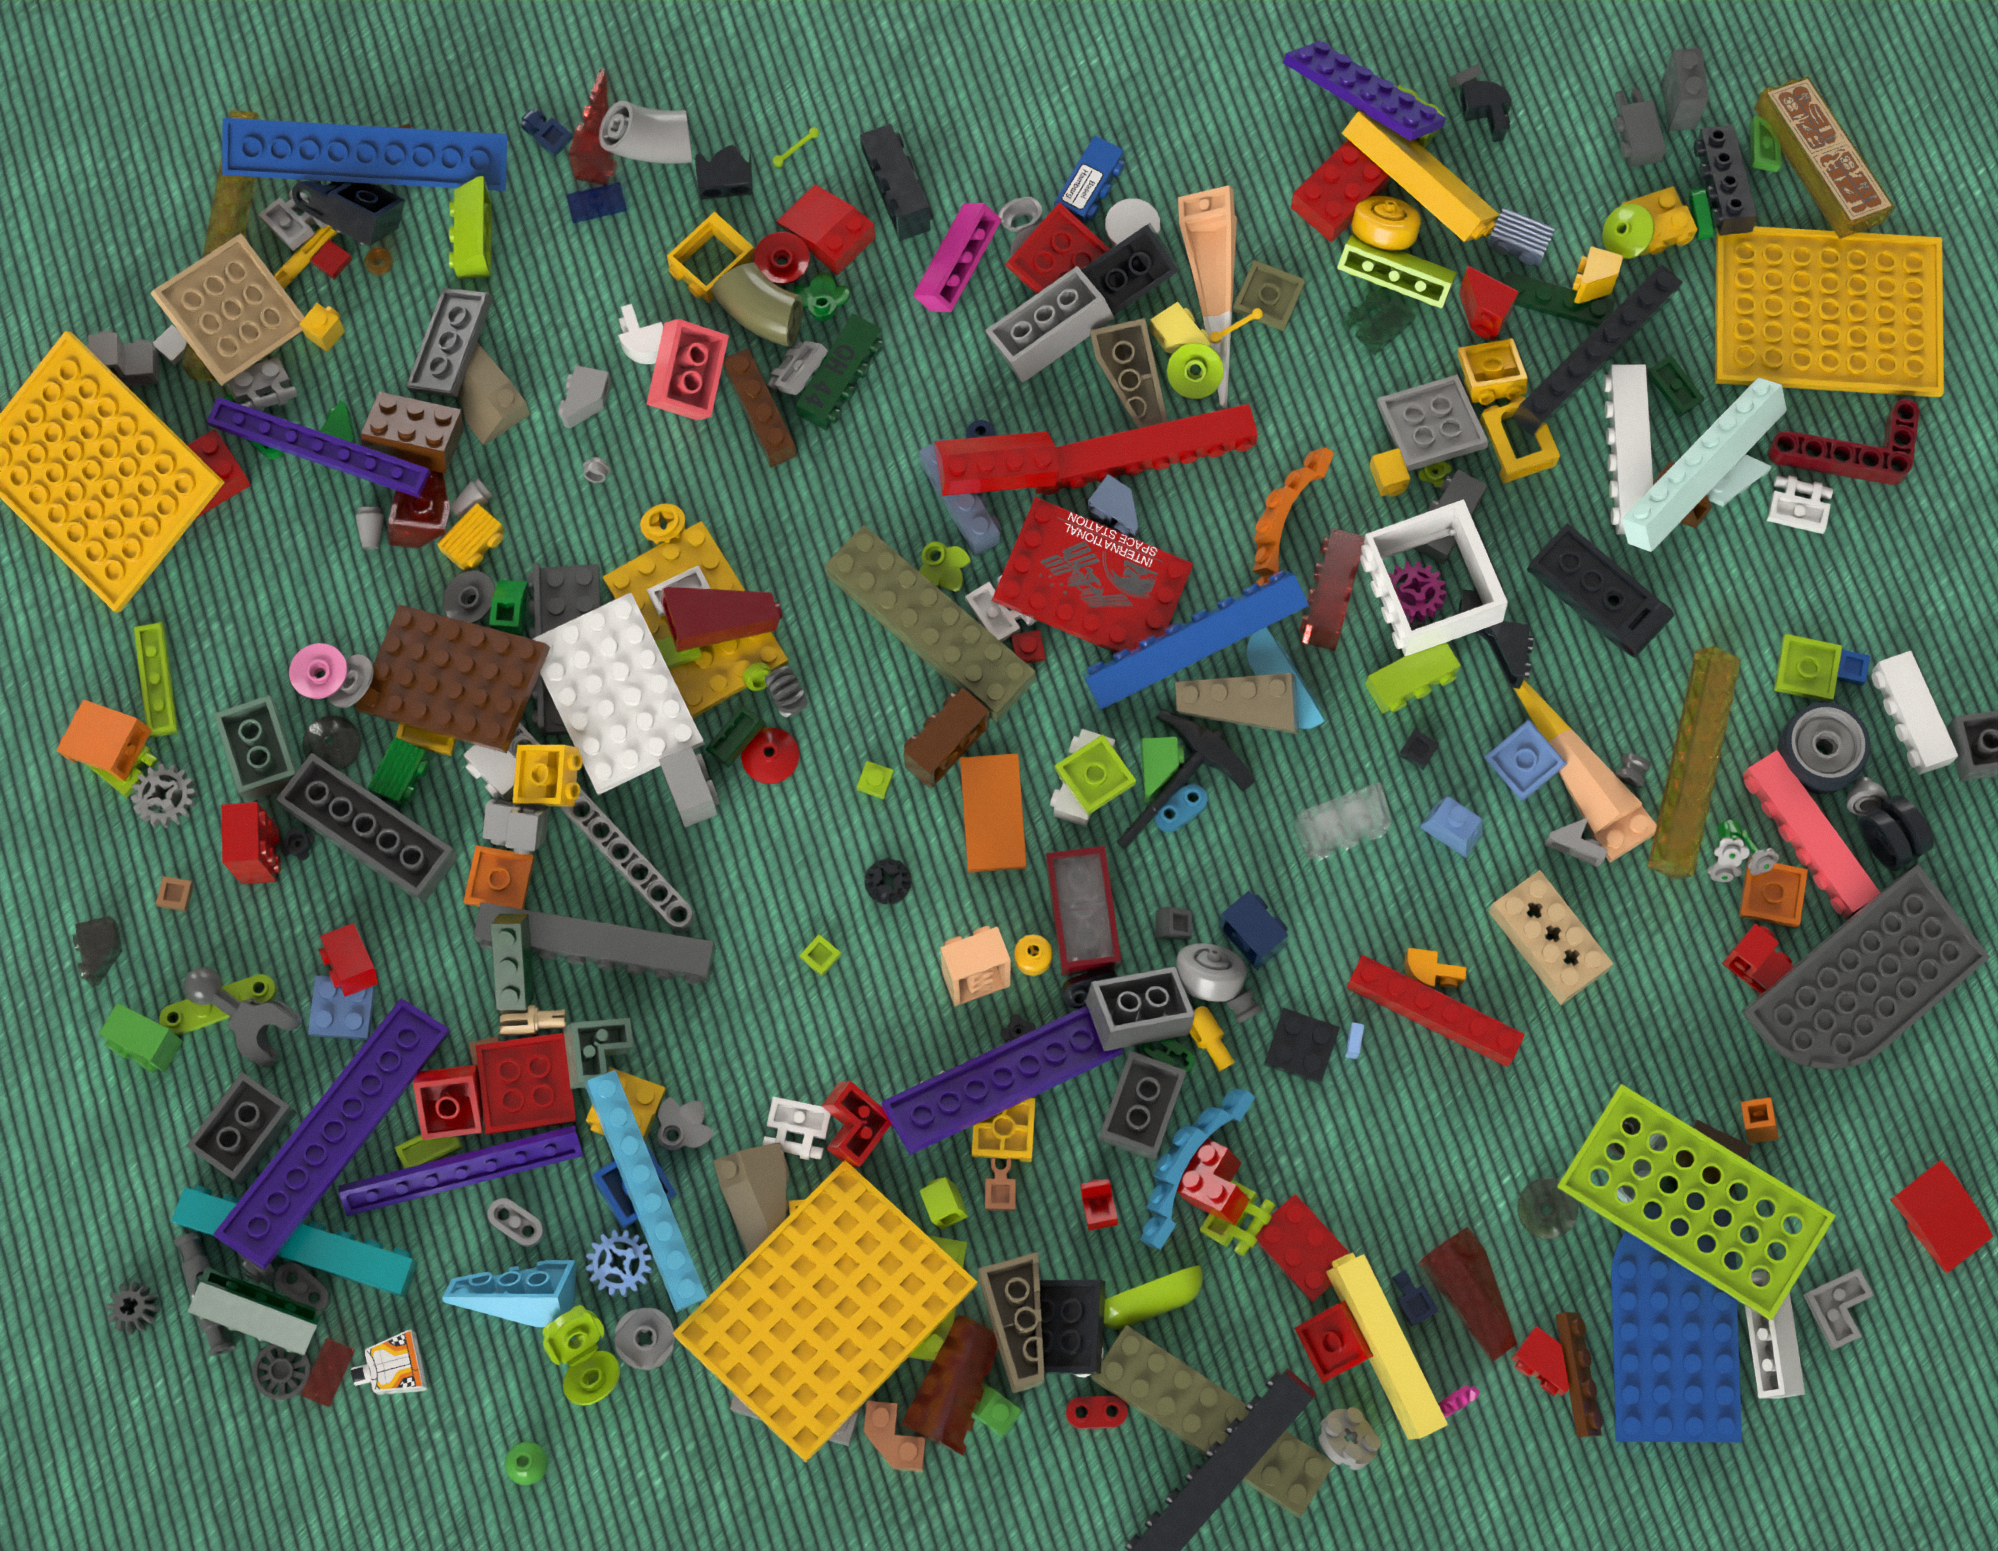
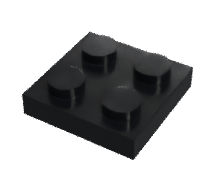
(1302, 1046)

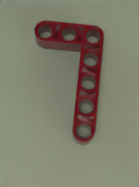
(1854, 452)

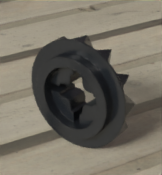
(885, 894)

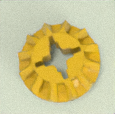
(651, 523)

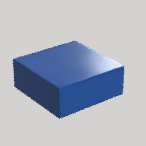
(1853, 667)

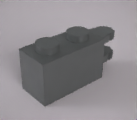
(1638, 130)

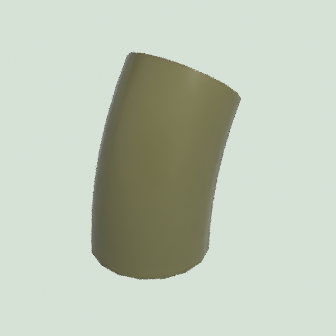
(760, 304)

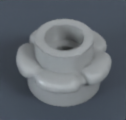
(596, 470)

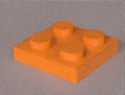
(499, 878)
(1774, 895)

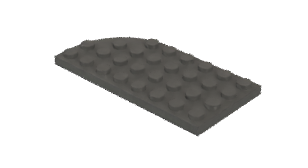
(1869, 978)

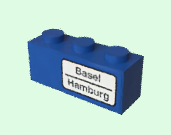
(1091, 179)

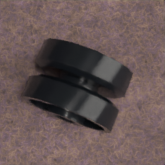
(1896, 832)

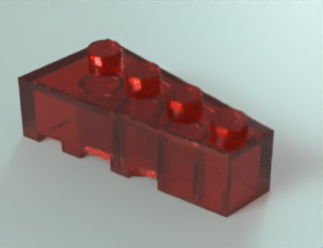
(1333, 589)
(953, 1385)

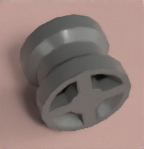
(1633, 769)
(1244, 1006)

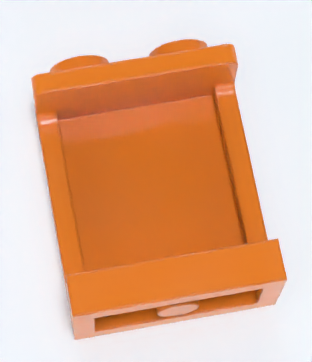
(104, 739)

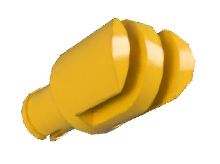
(1208, 1036)

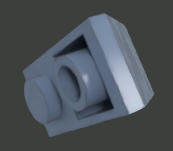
(1115, 506)

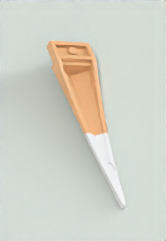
(1210, 241)

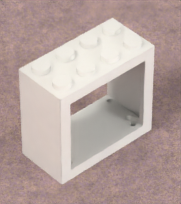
(1417, 531)

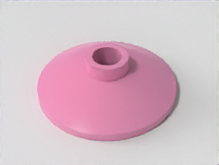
(313, 660)

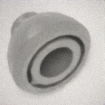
(1865, 796)

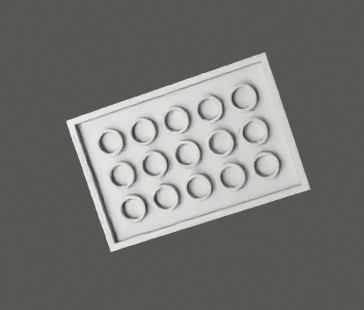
(616, 693)

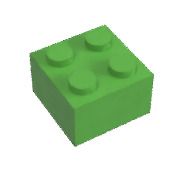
(140, 1037)

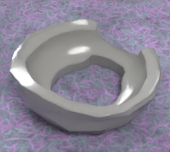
(1020, 207)

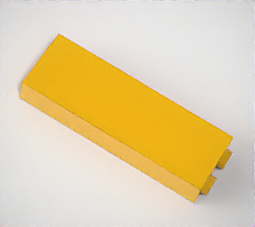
(1423, 178)

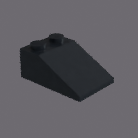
(1131, 268)

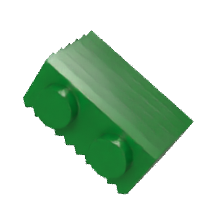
(399, 772)

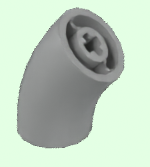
(646, 134)

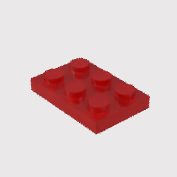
(1301, 1247)

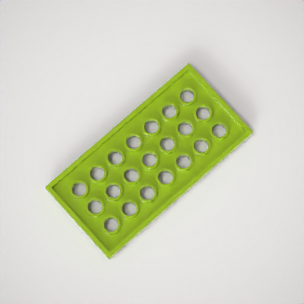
(1732, 1169)

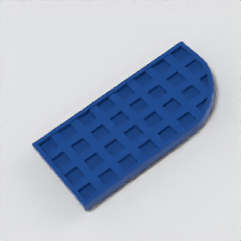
(1673, 1344)

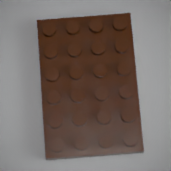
(453, 678)

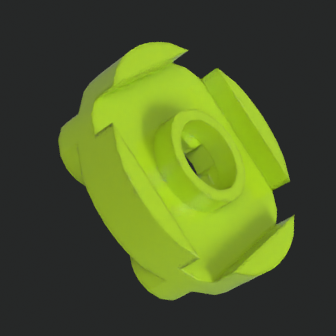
(574, 1322)

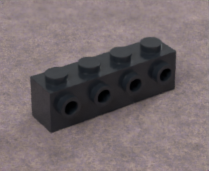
(1725, 180)

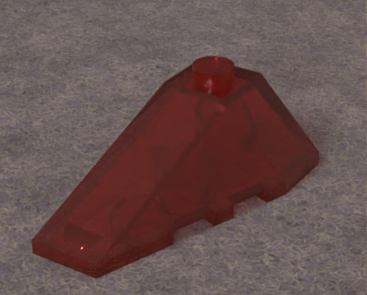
(587, 157)
(419, 520)
(1468, 1284)

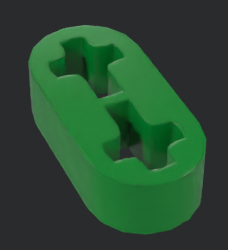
(1701, 213)
(1172, 1047)

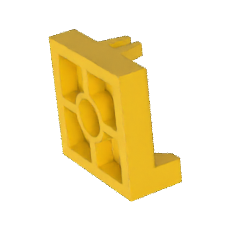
(1006, 1133)

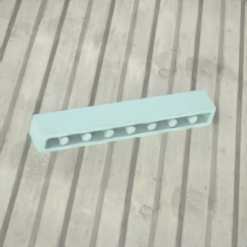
(1704, 464)

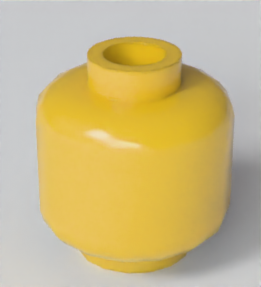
(1031, 964)

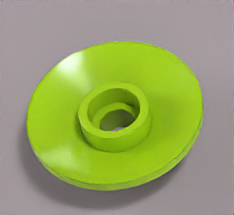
(1637, 235)
(1195, 384)
(592, 1379)

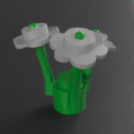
(1732, 851)

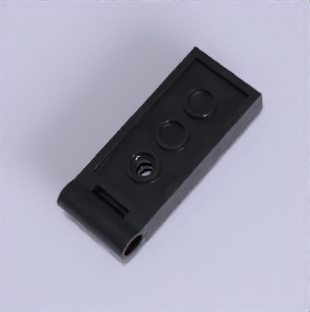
(1586, 583)

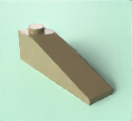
(1130, 367)
(489, 398)
(755, 1191)

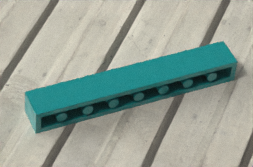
(309, 1245)

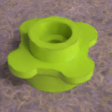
(1436, 479)

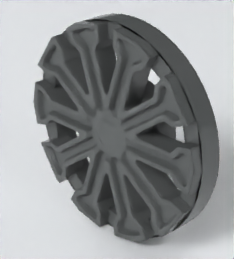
(280, 1371)

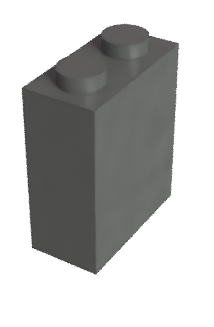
(1684, 89)

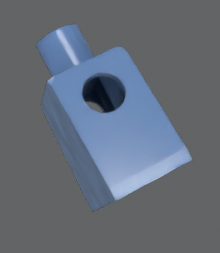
(1453, 825)

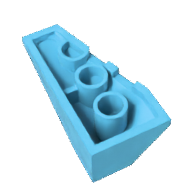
(523, 1296)

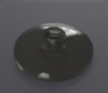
(345, 745)
(1563, 1209)

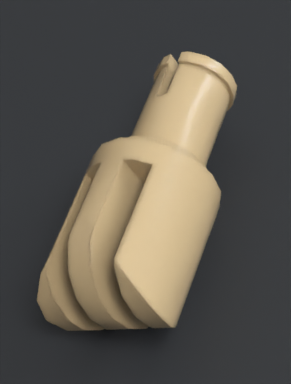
(530, 1021)

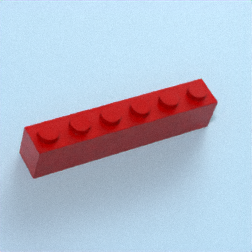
(1435, 1011)

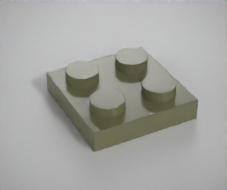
(1270, 291)

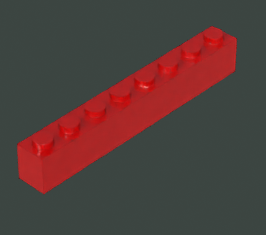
(1154, 447)

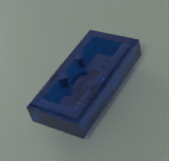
(596, 202)

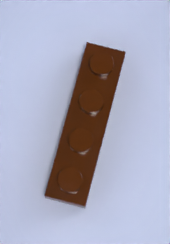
(1581, 1386)

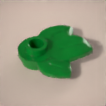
(823, 296)

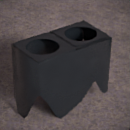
(724, 175)

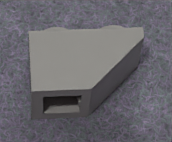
(585, 395)

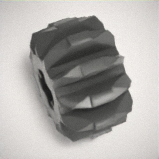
(786, 691)
(122, 1304)

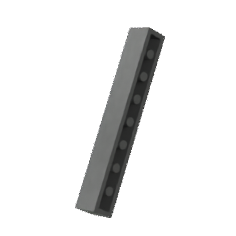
(607, 945)

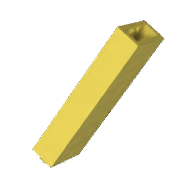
(1392, 1355)

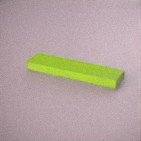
(155, 679)

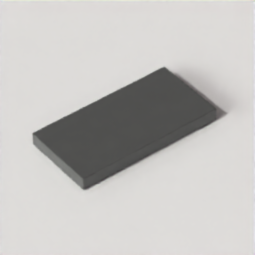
(449, 342)

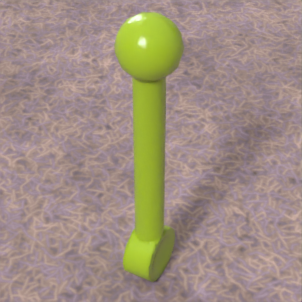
(778, 161)

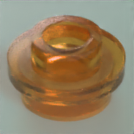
(378, 254)

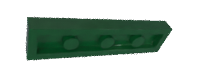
(1558, 300)

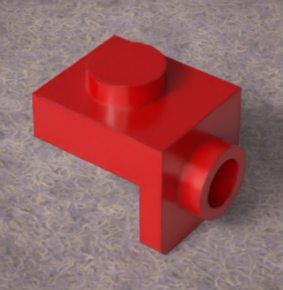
(1098, 1204)

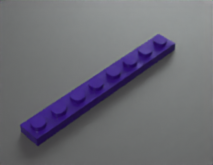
(318, 447)
(460, 1170)

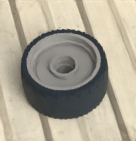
(1839, 733)

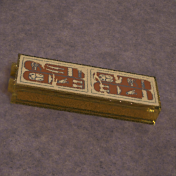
(1824, 157)

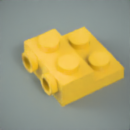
(1670, 217)
(1493, 371)
(546, 775)
(643, 1099)

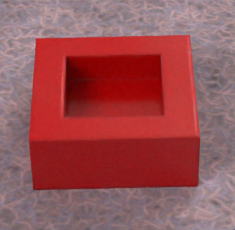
(331, 259)

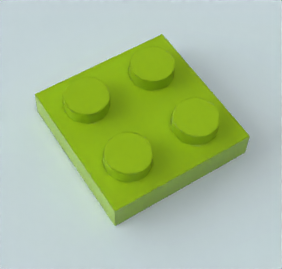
(1808, 668)
(1095, 774)

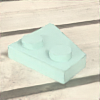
(1738, 479)

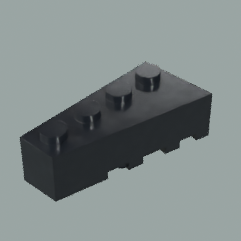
(896, 182)

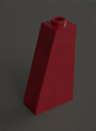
(717, 616)

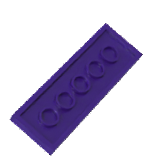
(1364, 90)

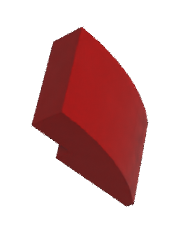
(1942, 1216)

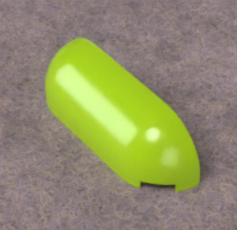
(1153, 1298)

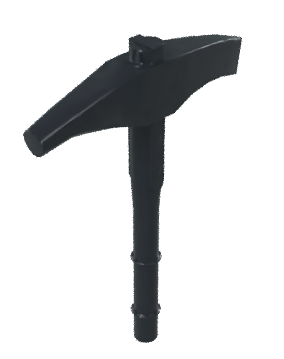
(1205, 749)

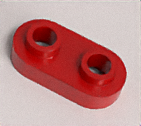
(1096, 1412)

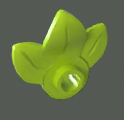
(947, 569)

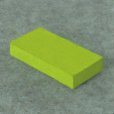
(420, 1151)

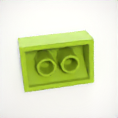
(471, 230)

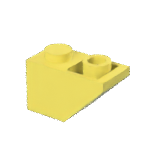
(1176, 328)

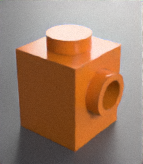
(1759, 1120)

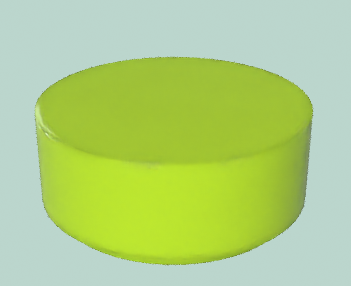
(755, 676)

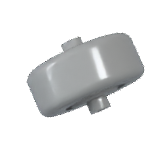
(1211, 972)

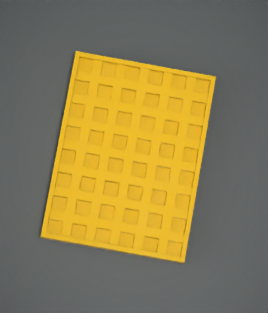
(825, 1310)

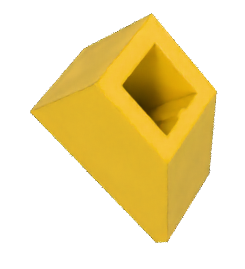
(1598, 274)

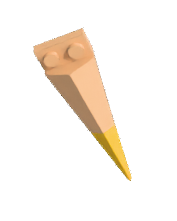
(1611, 808)

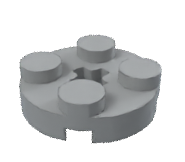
(627, 1338)
(1351, 1423)

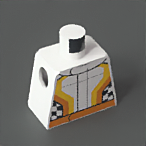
(393, 1366)

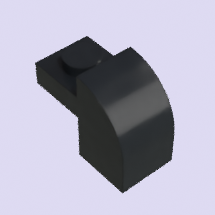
(1487, 101)

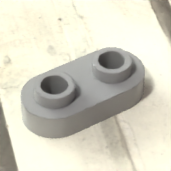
(516, 1223)

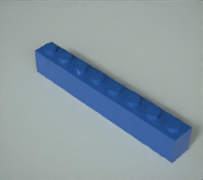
(1196, 639)

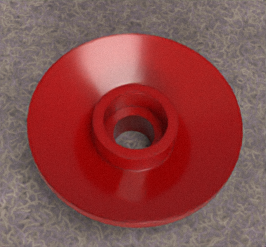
(782, 246)
(774, 768)

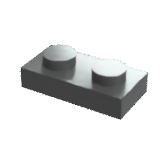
(256, 1273)

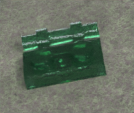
(1384, 326)

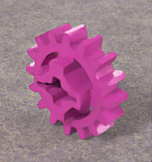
(1418, 587)

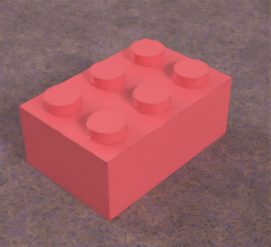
(687, 369)

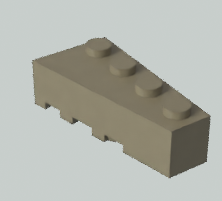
(1014, 1309)

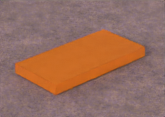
(993, 813)

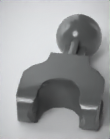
(248, 1018)

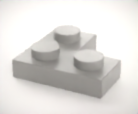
(1830, 1307)

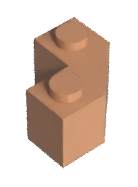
(897, 1450)

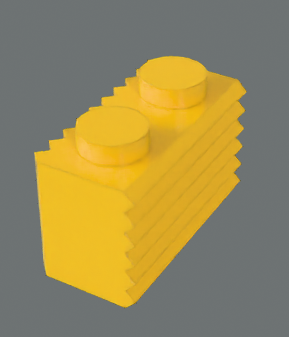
(471, 538)

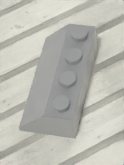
(1050, 324)

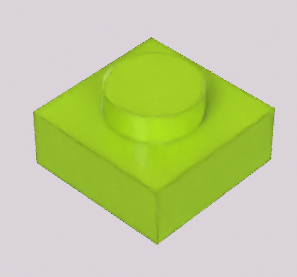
(875, 780)
(820, 955)

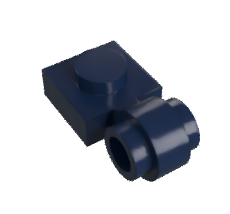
(550, 136)

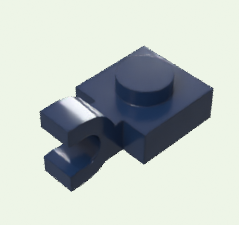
(1415, 1302)

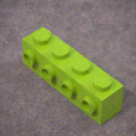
(1398, 271)

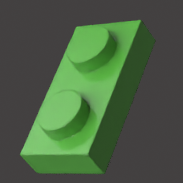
(1764, 150)

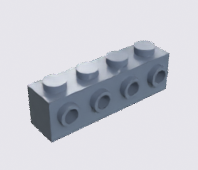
(966, 510)

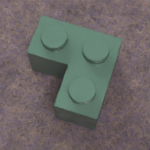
(589, 1044)

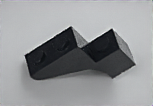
(1507, 641)

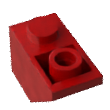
(1544, 1360)

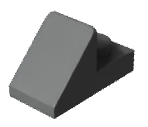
(1569, 841)

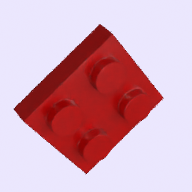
(1333, 1342)

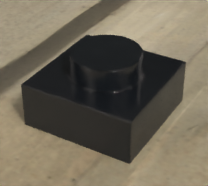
(1418, 749)

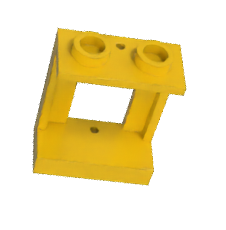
(1524, 466)

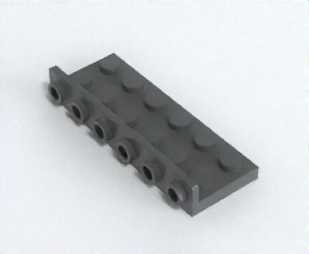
(558, 598)

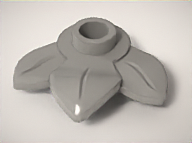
(686, 1122)

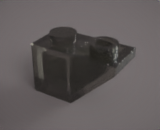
(98, 946)

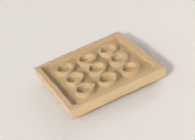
(230, 309)

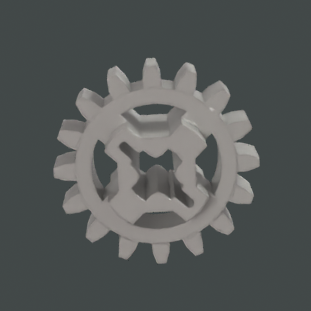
(153, 799)

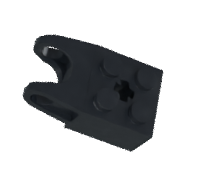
(352, 208)

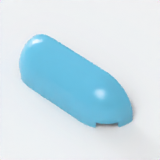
(1270, 657)

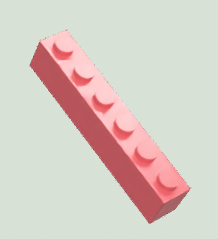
(1810, 834)

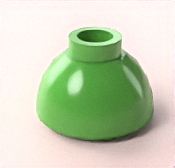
(526, 1463)

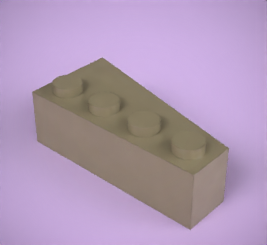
(1246, 700)

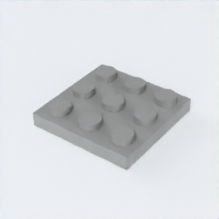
(1432, 422)

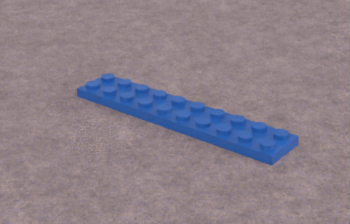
(362, 153)

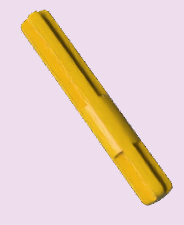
(303, 256)

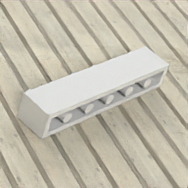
(1628, 438)

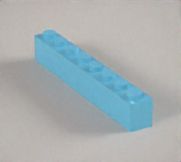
(645, 1191)

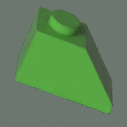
(1159, 763)
(996, 1411)

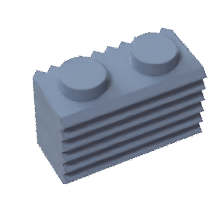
(1521, 237)

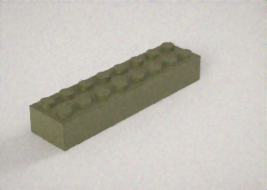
(929, 622)
(1200, 1414)

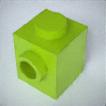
(943, 1202)

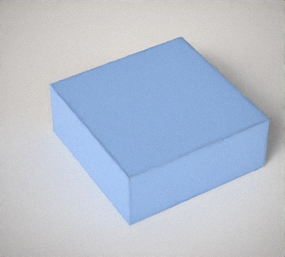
(1354, 1040)

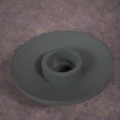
(463, 591)

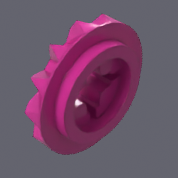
(1458, 1400)

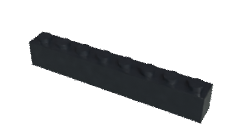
(1597, 350)
(1226, 1465)

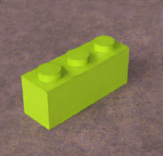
(1412, 677)

